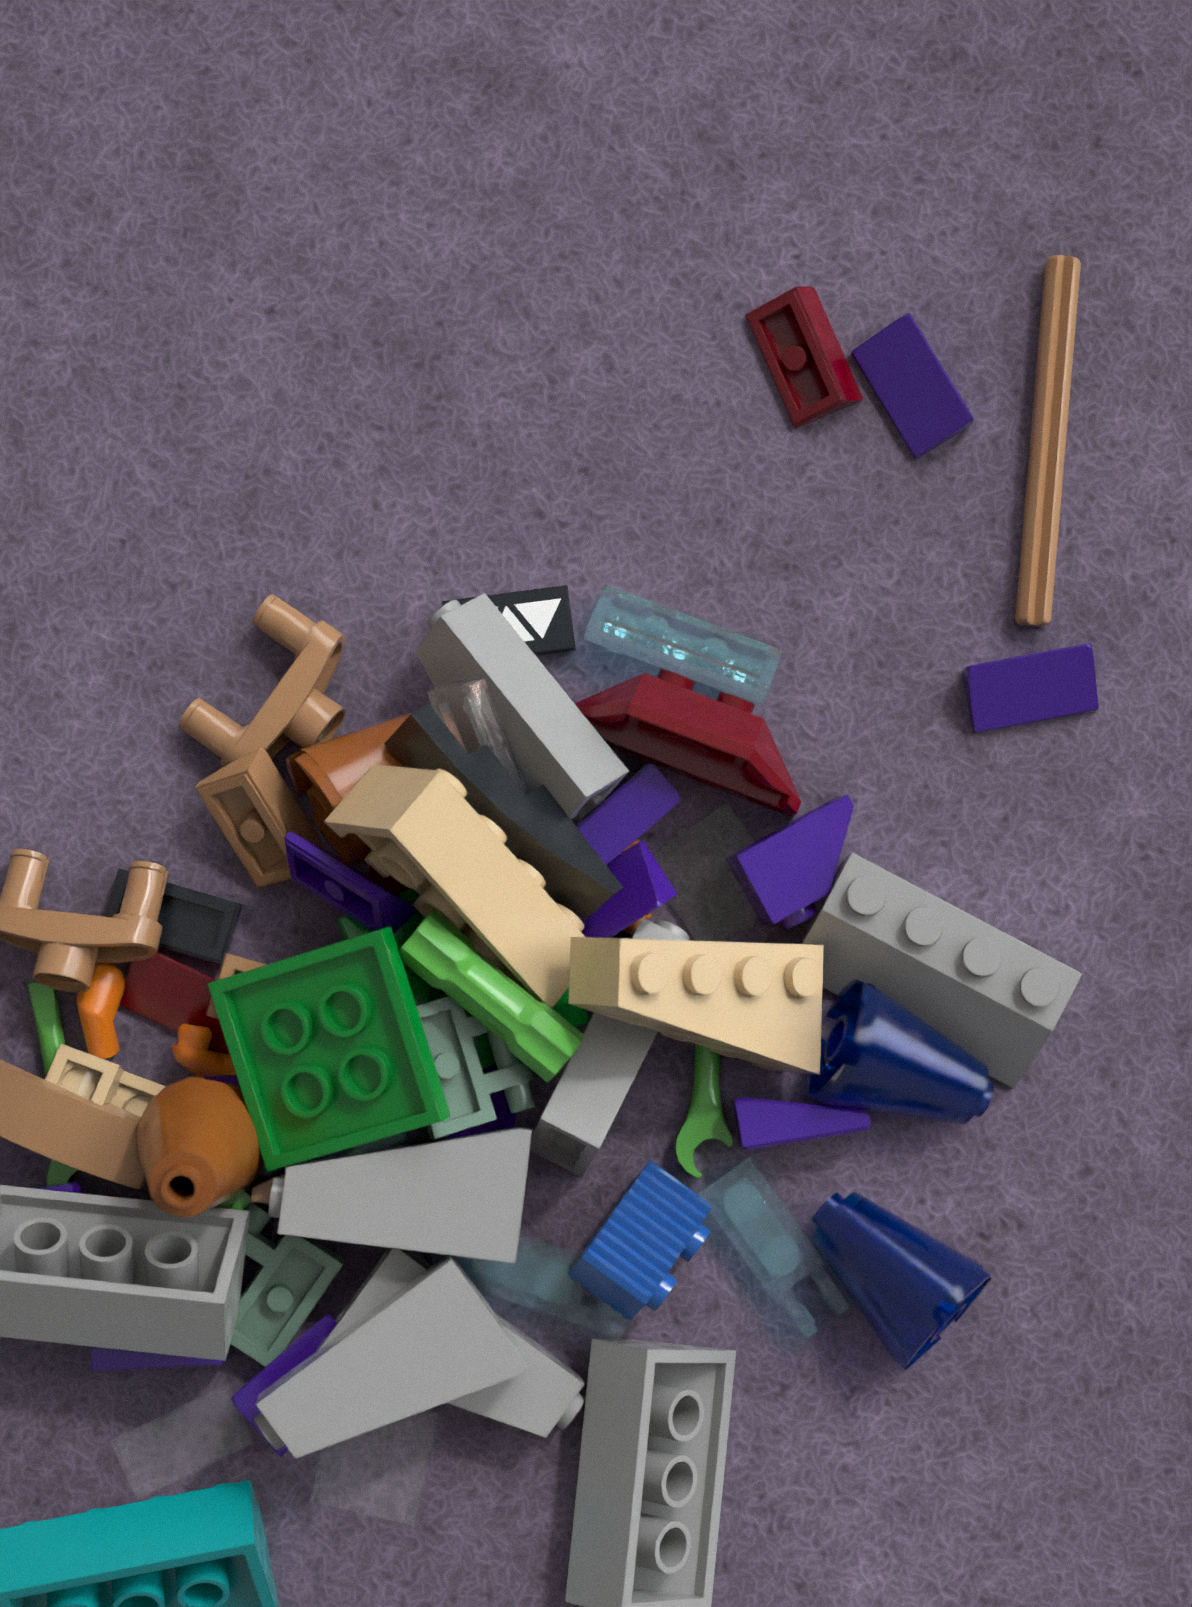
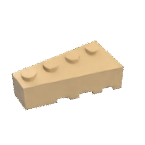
(462, 870)
(721, 995)

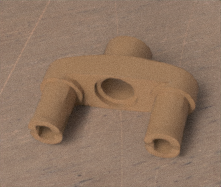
(297, 705)
(74, 942)

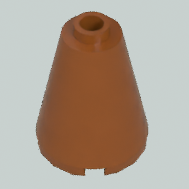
(330, 772)
(197, 1146)

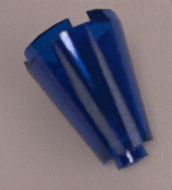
(895, 1062)
(896, 1274)

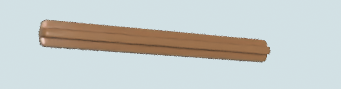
(1048, 441)

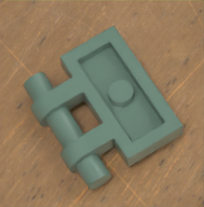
(460, 1070)
(282, 1290)

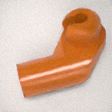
(98, 1010)
(194, 1054)

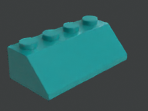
(147, 1553)

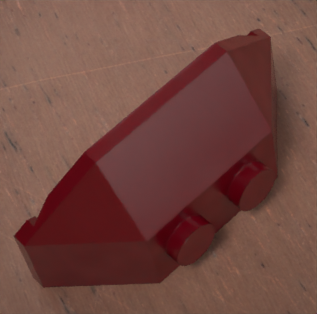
(694, 737)

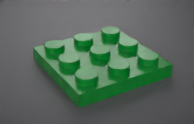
(329, 1049)

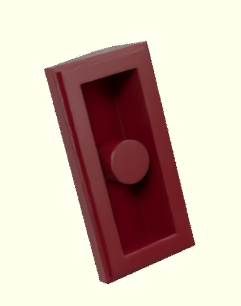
(803, 355)
(172, 995)

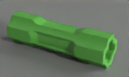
(527, 1027)

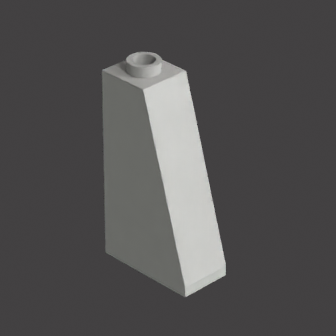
(542, 723)
(596, 1080)
(421, 1197)
(399, 1359)
(532, 1401)

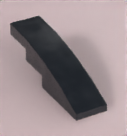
(533, 823)

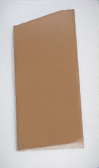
(256, 814)

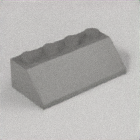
(941, 965)
(119, 1273)
(650, 1474)

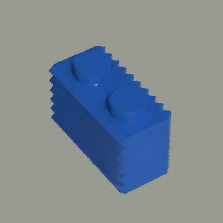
(641, 1242)

